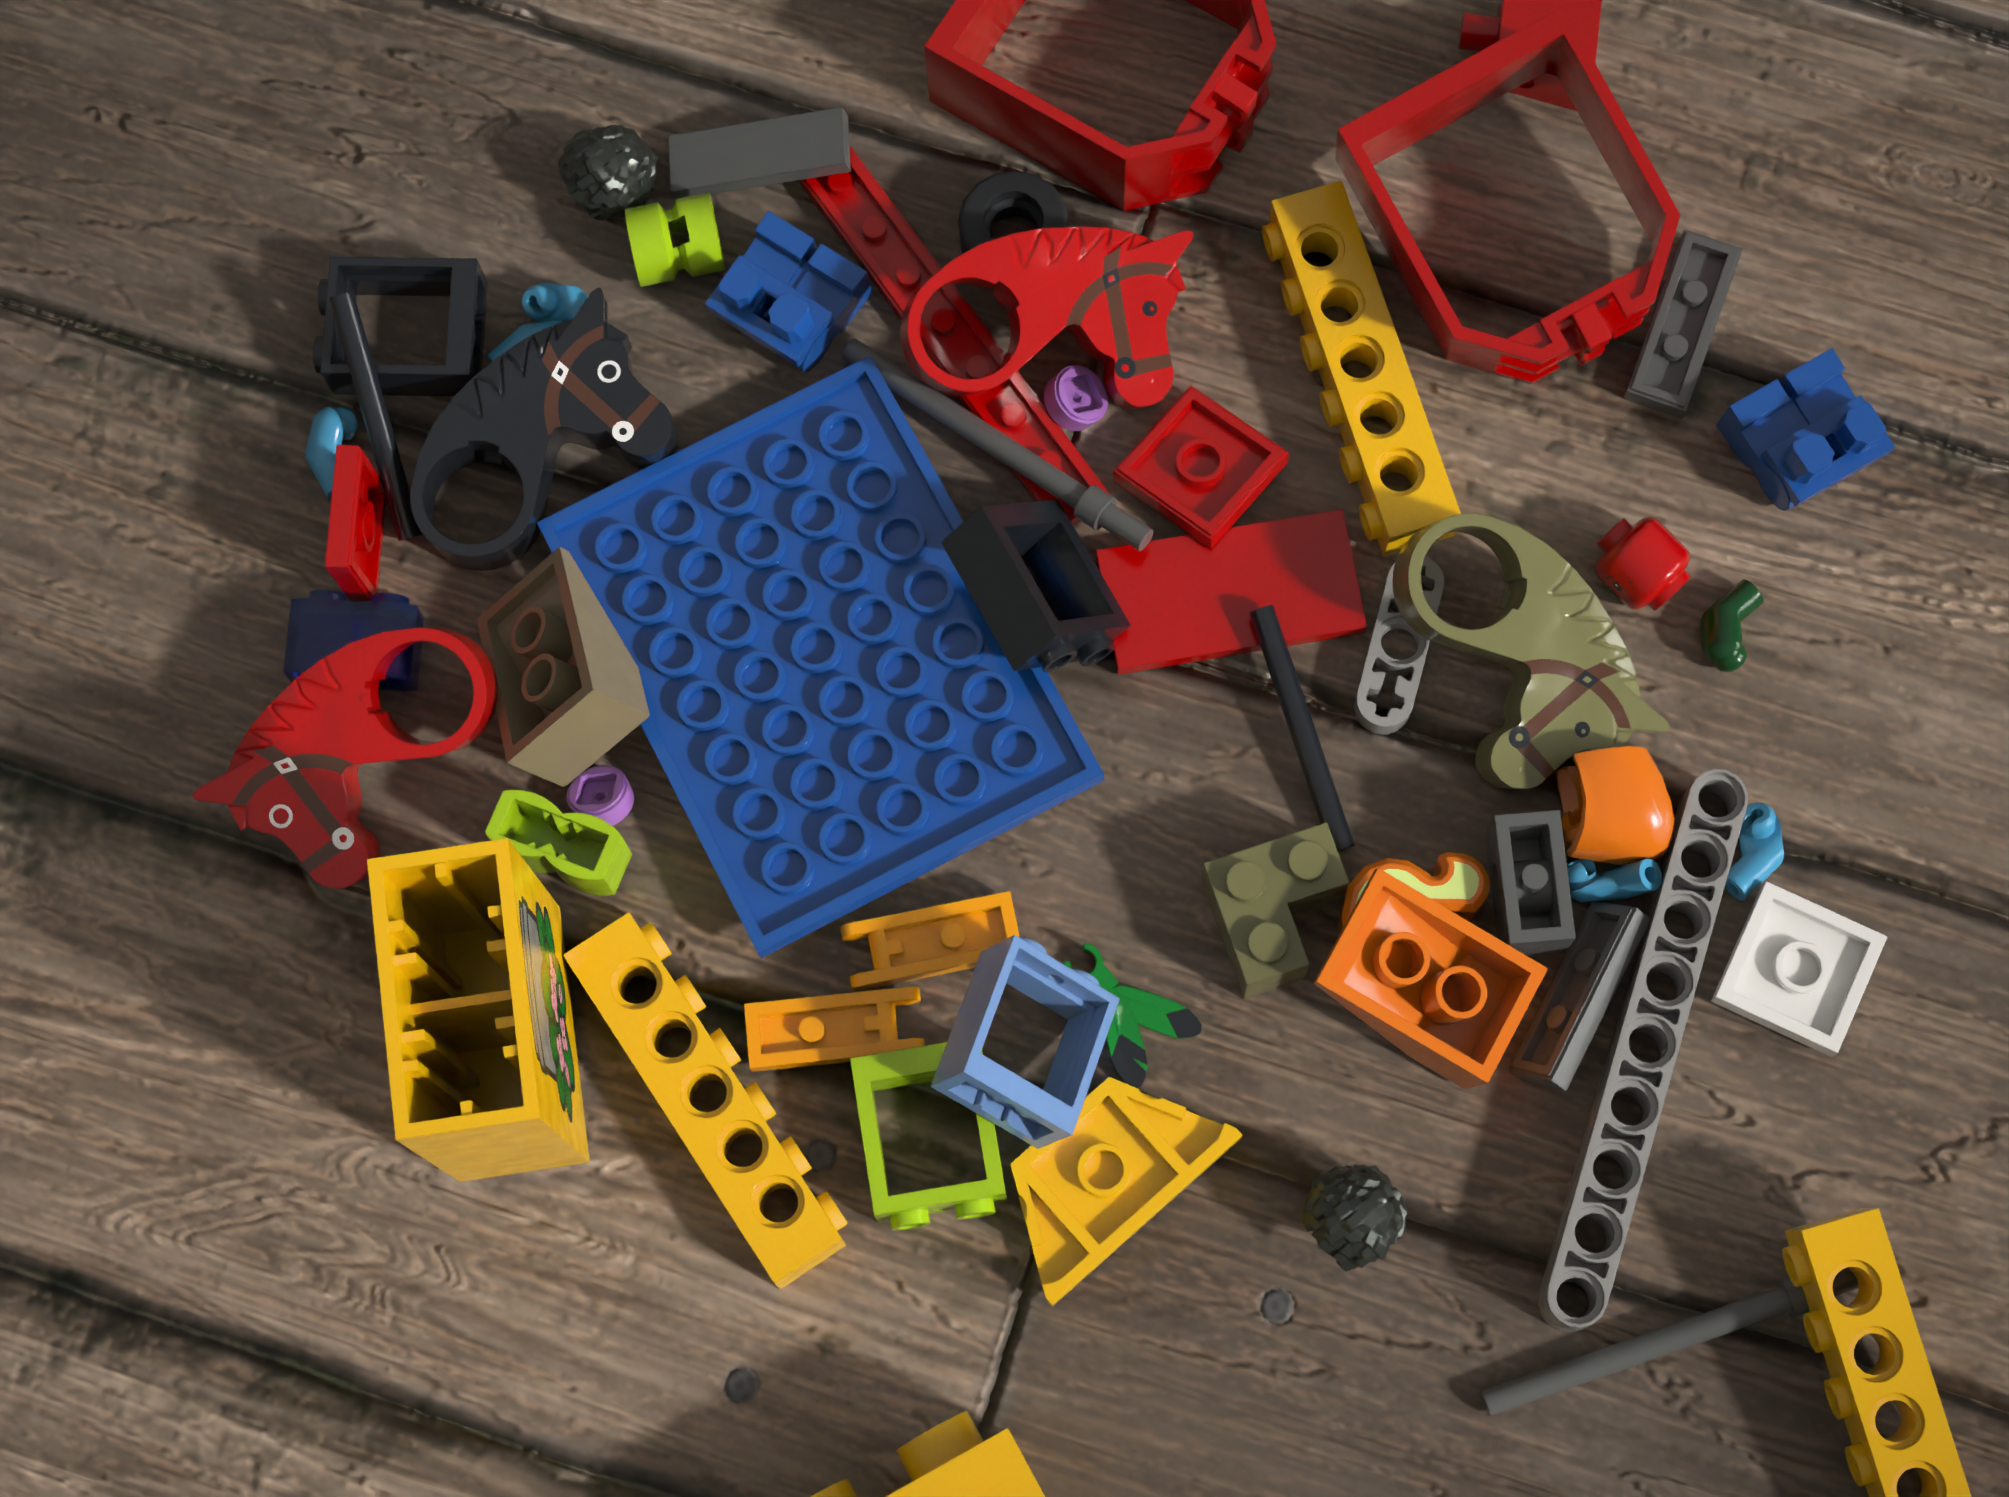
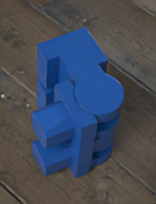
(790, 293)
(1805, 432)

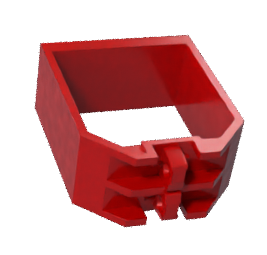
(1116, 173)
(1584, 324)

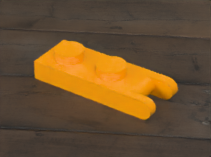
(931, 939)
(826, 1028)

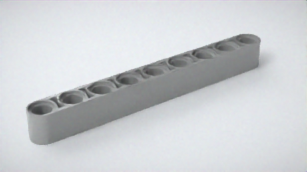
(1622, 1071)

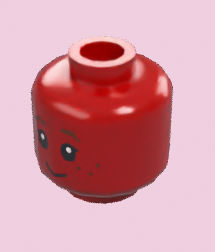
(1642, 563)

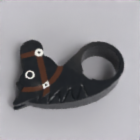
(523, 407)

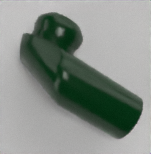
(1722, 626)

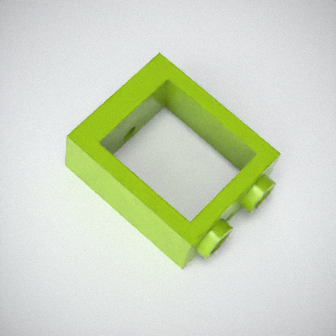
(913, 1208)

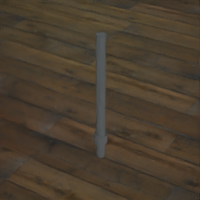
(1091, 504)
(1656, 1343)

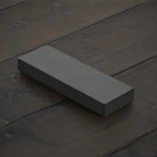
(760, 153)
(1683, 324)
(1579, 995)

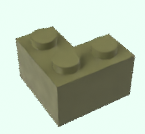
(1259, 893)

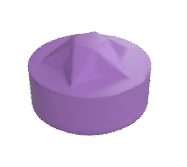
(1076, 398)
(601, 793)

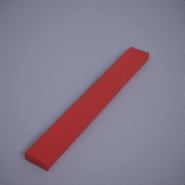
(948, 325)

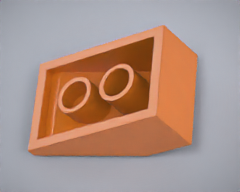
(1429, 980)

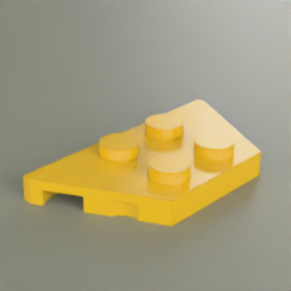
(1109, 1178)

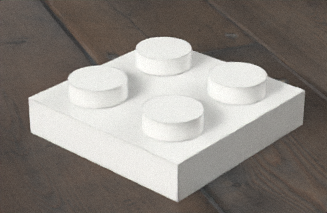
(1799, 969)

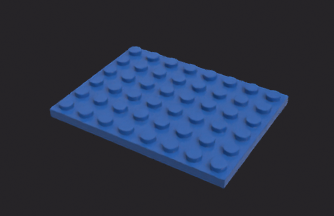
(819, 657)

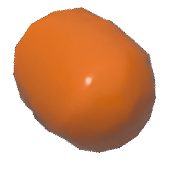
(1615, 806)

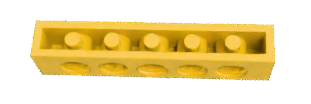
(1326, 224)
(604, 968)
(1902, 1373)

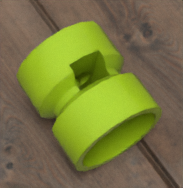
(653, 245)

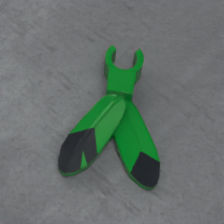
(1135, 1009)

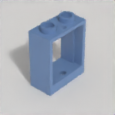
(998, 1093)

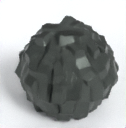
(608, 170)
(1354, 1214)

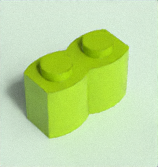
(575, 845)

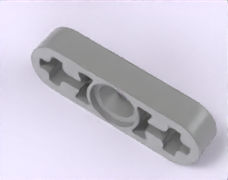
(1371, 682)

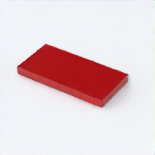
(1198, 600)

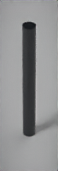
(374, 414)
(1301, 725)

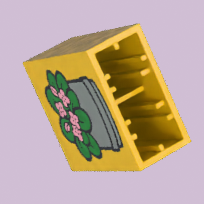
(476, 1012)

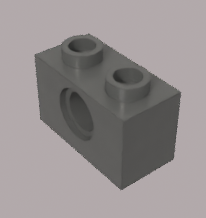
(1530, 882)

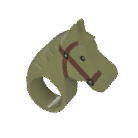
(1566, 656)

